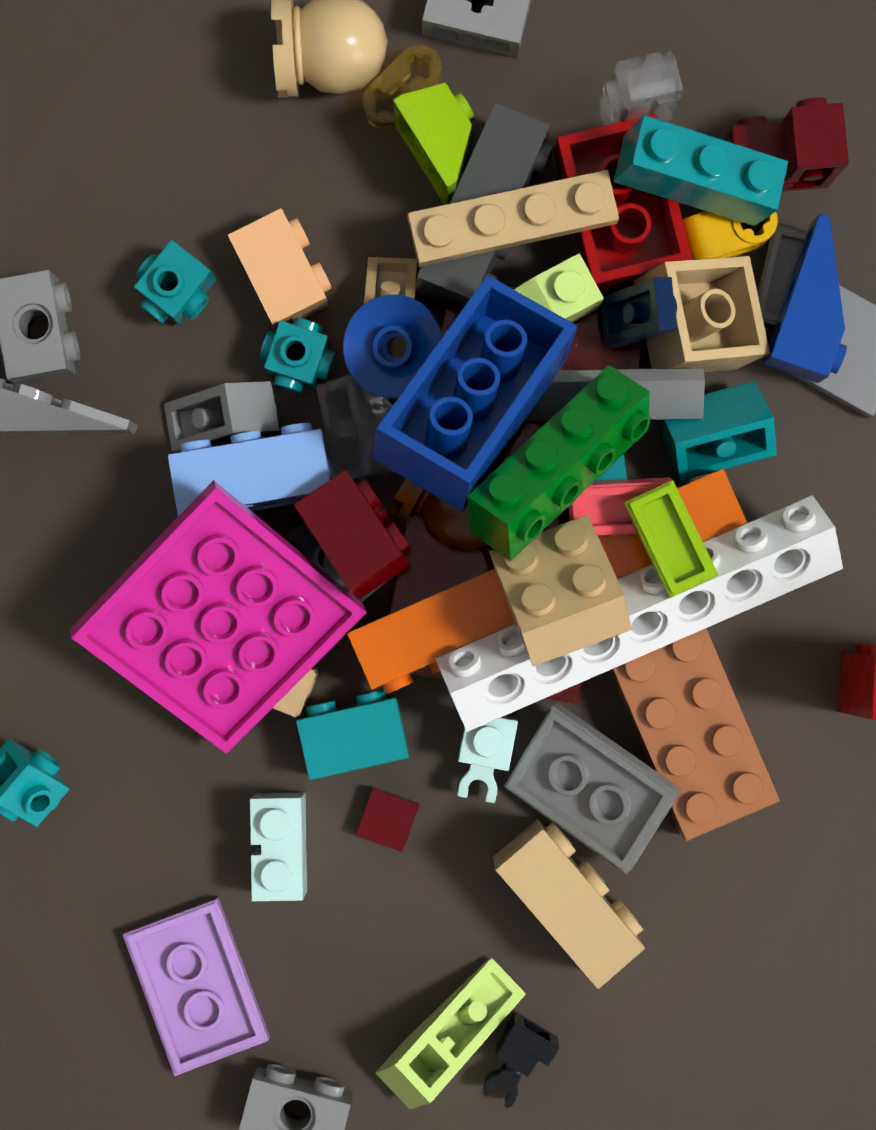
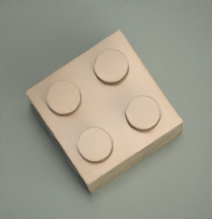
(715, 316)
(562, 592)

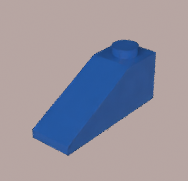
(812, 314)

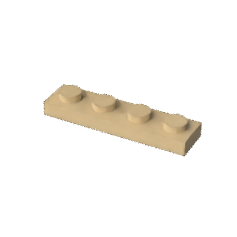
(513, 218)

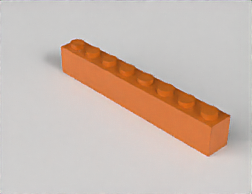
(477, 607)

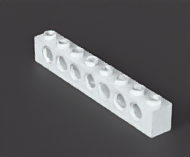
(752, 566)

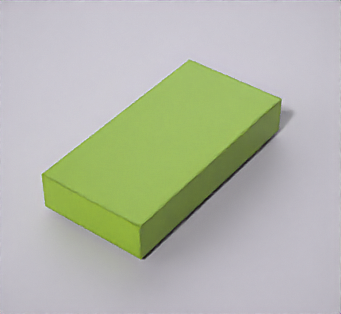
(670, 539)

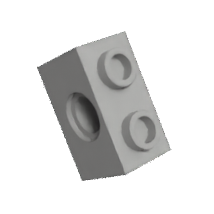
(43, 358)
(278, 1085)

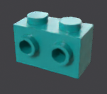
(733, 432)
(352, 736)

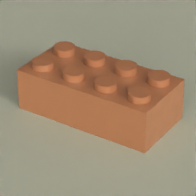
(695, 734)

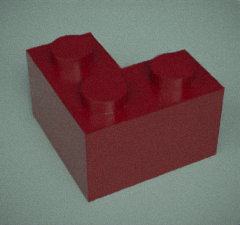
(808, 138)
(352, 533)

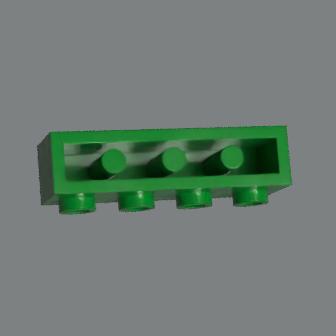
(559, 462)

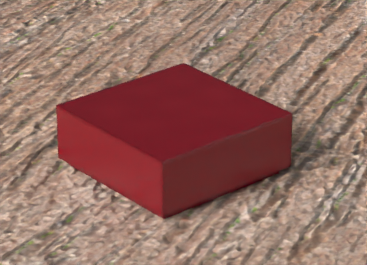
(387, 819)

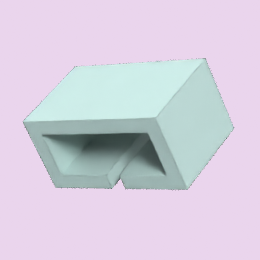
(281, 862)

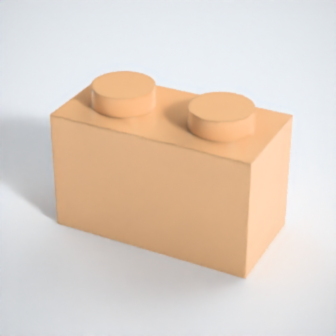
(279, 269)

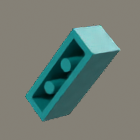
(700, 171)

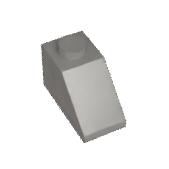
(222, 413)

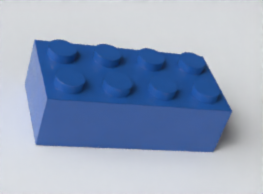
(473, 392)

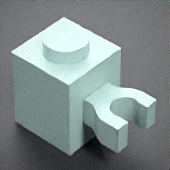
(485, 750)

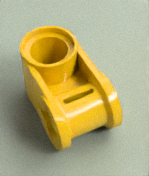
(721, 237)

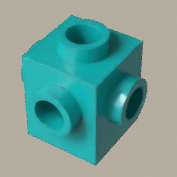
(170, 268)
(304, 372)
(29, 783)

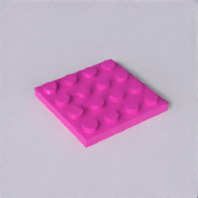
(218, 618)

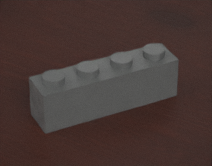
(502, 161)

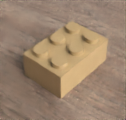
(570, 901)

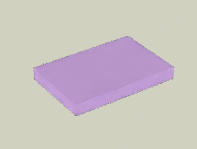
(196, 986)

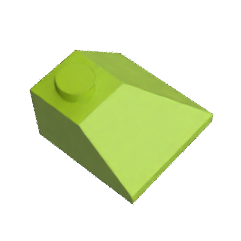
(437, 134)

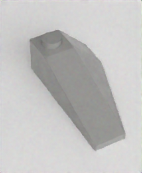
(36, 413)

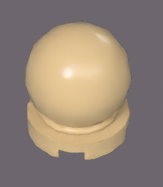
(327, 44)

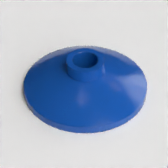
(370, 339)

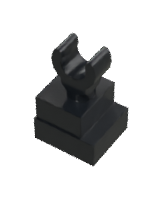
(520, 1050)

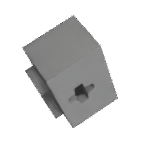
(494, 30)

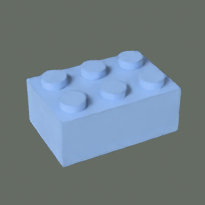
(254, 468)

